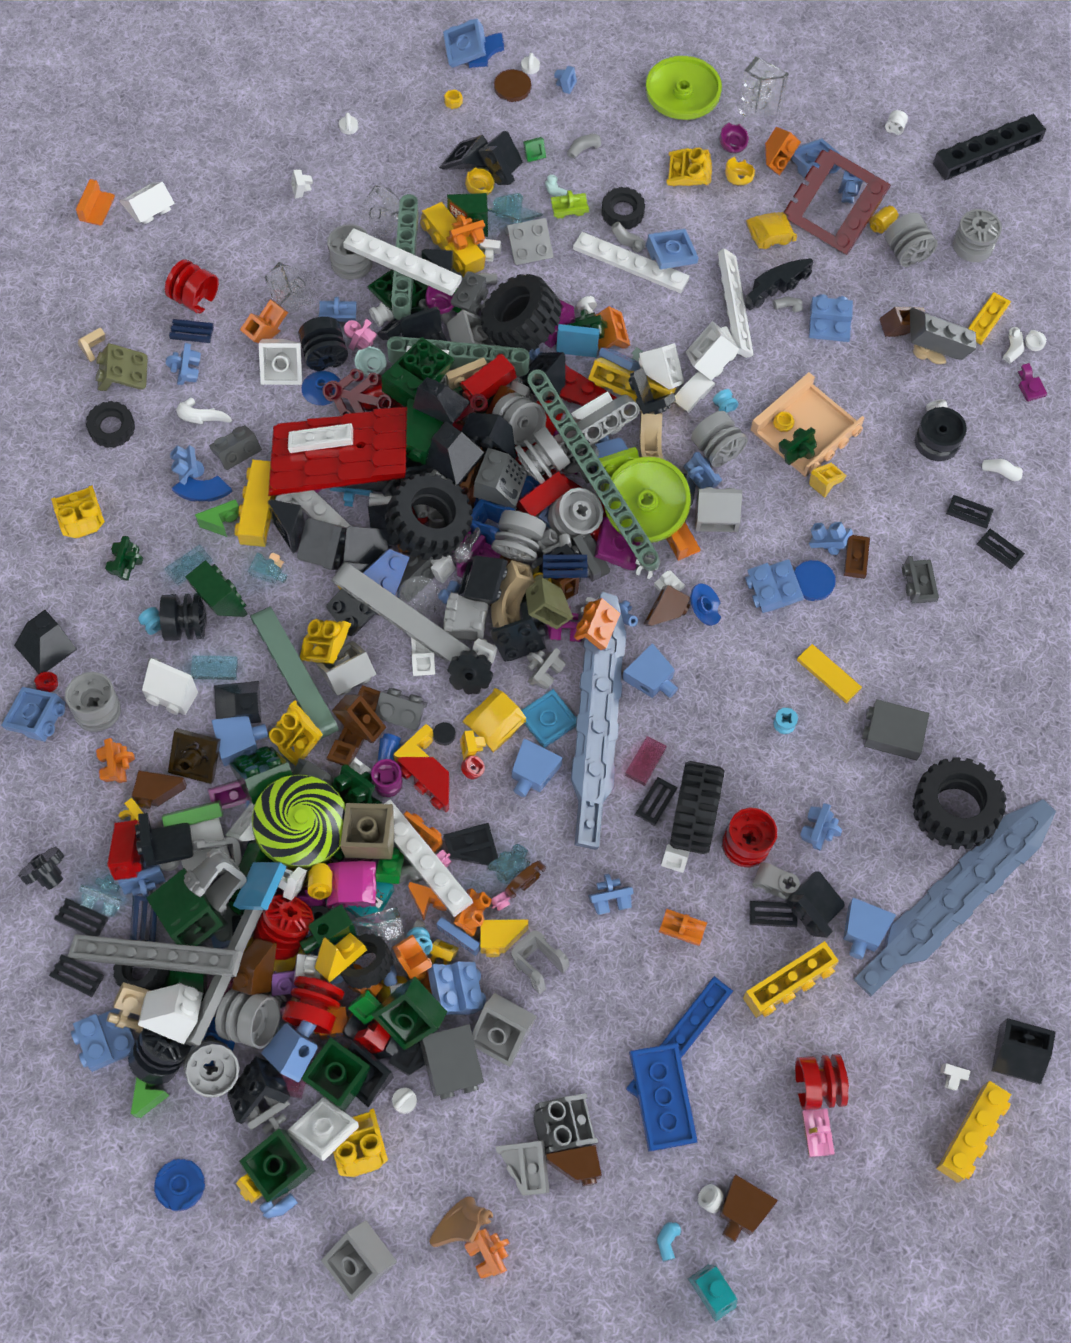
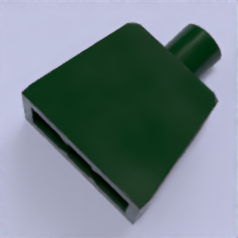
(332, 926)

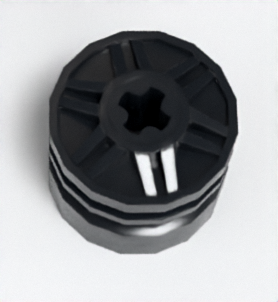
(322, 343)
(179, 617)
(156, 1057)

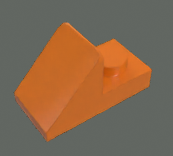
(423, 897)

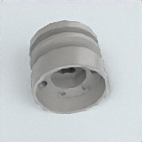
(977, 235)
(910, 239)
(343, 261)
(719, 438)
(542, 455)
(519, 536)
(92, 690)
(247, 1018)
(217, 1080)

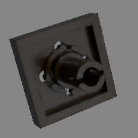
(191, 763)

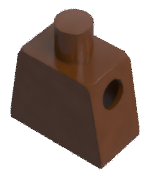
(744, 1208)

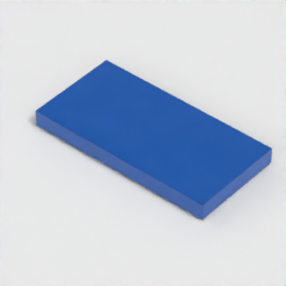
(663, 1097)

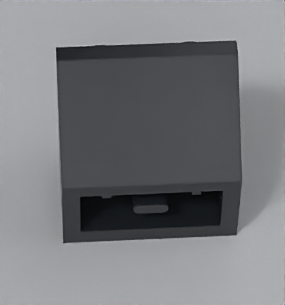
(490, 432)
(483, 579)
(1023, 1050)

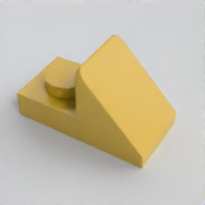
(825, 477)
(413, 746)
(335, 959)

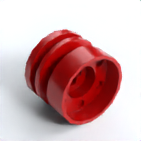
(190, 284)
(751, 825)
(284, 924)
(314, 999)
(825, 1081)

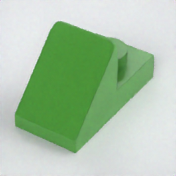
(213, 518)
(145, 1099)

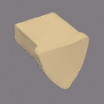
(90, 341)

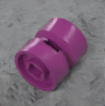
(387, 778)

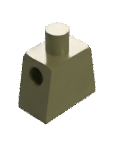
(547, 603)

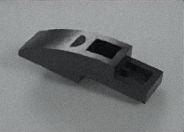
(780, 278)

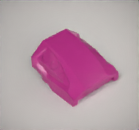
(353, 884)

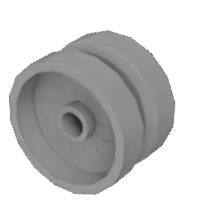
(523, 415)
(576, 513)

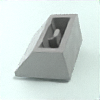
(718, 510)

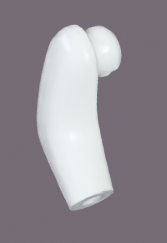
(1016, 347)
(1004, 468)

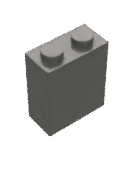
(895, 729)
(451, 1062)

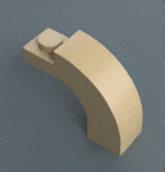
(650, 435)
(513, 588)

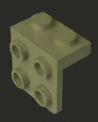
(121, 367)

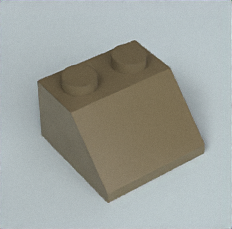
(368, 831)

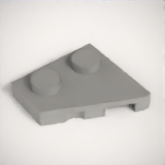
(527, 1166)

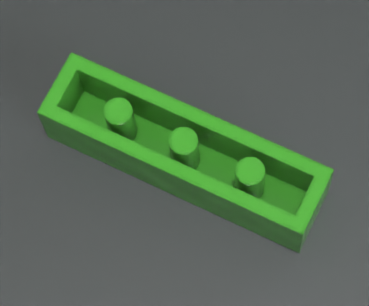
(194, 814)

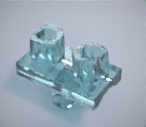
(510, 864)
(111, 900)

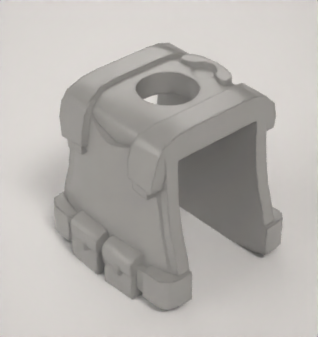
(465, 618)
(200, 844)
(222, 890)
(526, 948)

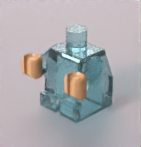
(267, 570)

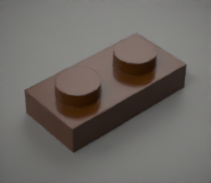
(857, 556)

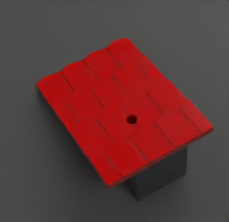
(368, 464)

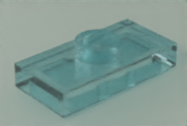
(187, 563)
(214, 667)

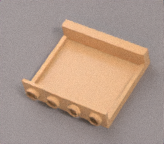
(809, 409)

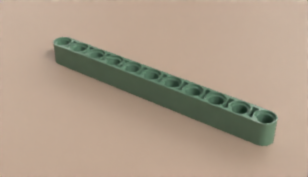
(590, 459)

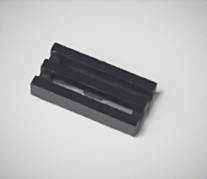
(965, 516)
(982, 543)
(646, 817)
(64, 910)
(764, 922)
(59, 967)

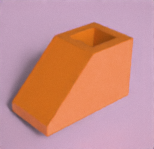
(780, 149)

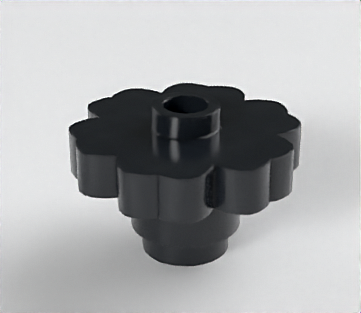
(470, 672)
(44, 869)

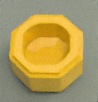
(453, 99)

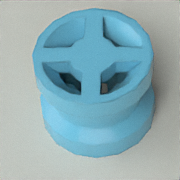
(725, 401)
(151, 620)
(782, 725)
(423, 934)

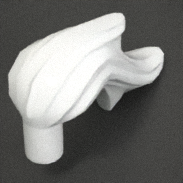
(198, 416)

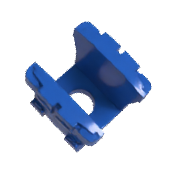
(486, 510)

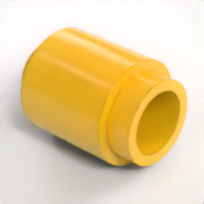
(883, 219)
(320, 881)

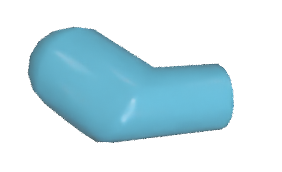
(666, 1237)

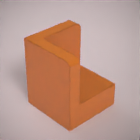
(411, 956)

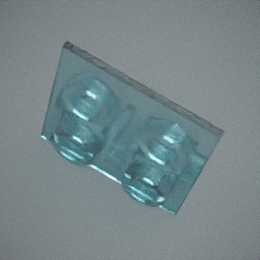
(511, 207)

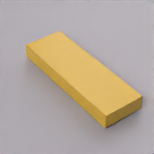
(989, 316)
(829, 673)

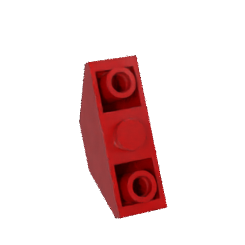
(429, 778)

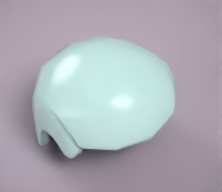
(370, 357)

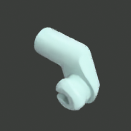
(552, 186)

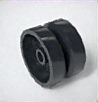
(940, 434)

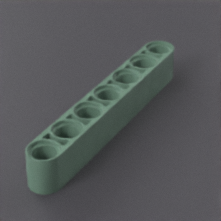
(406, 240)
(464, 352)
(294, 671)

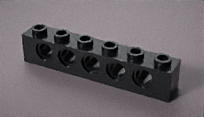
(989, 146)

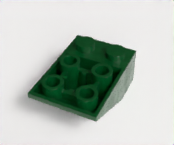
(383, 290)
(413, 368)
(216, 590)
(259, 771)
(184, 915)

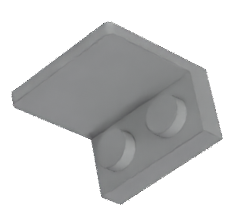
(529, 241)

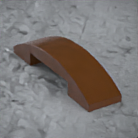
(348, 744)

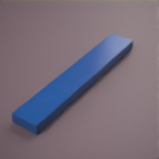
(695, 1019)

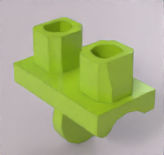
(569, 205)

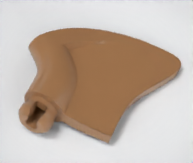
(461, 1223)

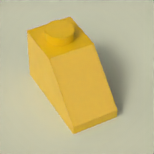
(500, 935)

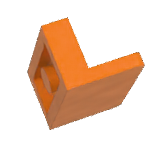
(94, 204)
(616, 332)
(683, 543)

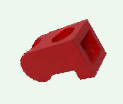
(373, 1038)

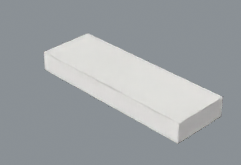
(320, 438)

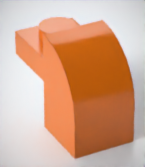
(266, 324)

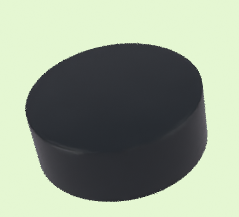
(444, 733)

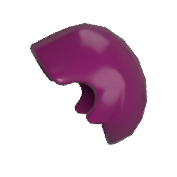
(733, 135)
(438, 299)

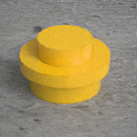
(783, 421)

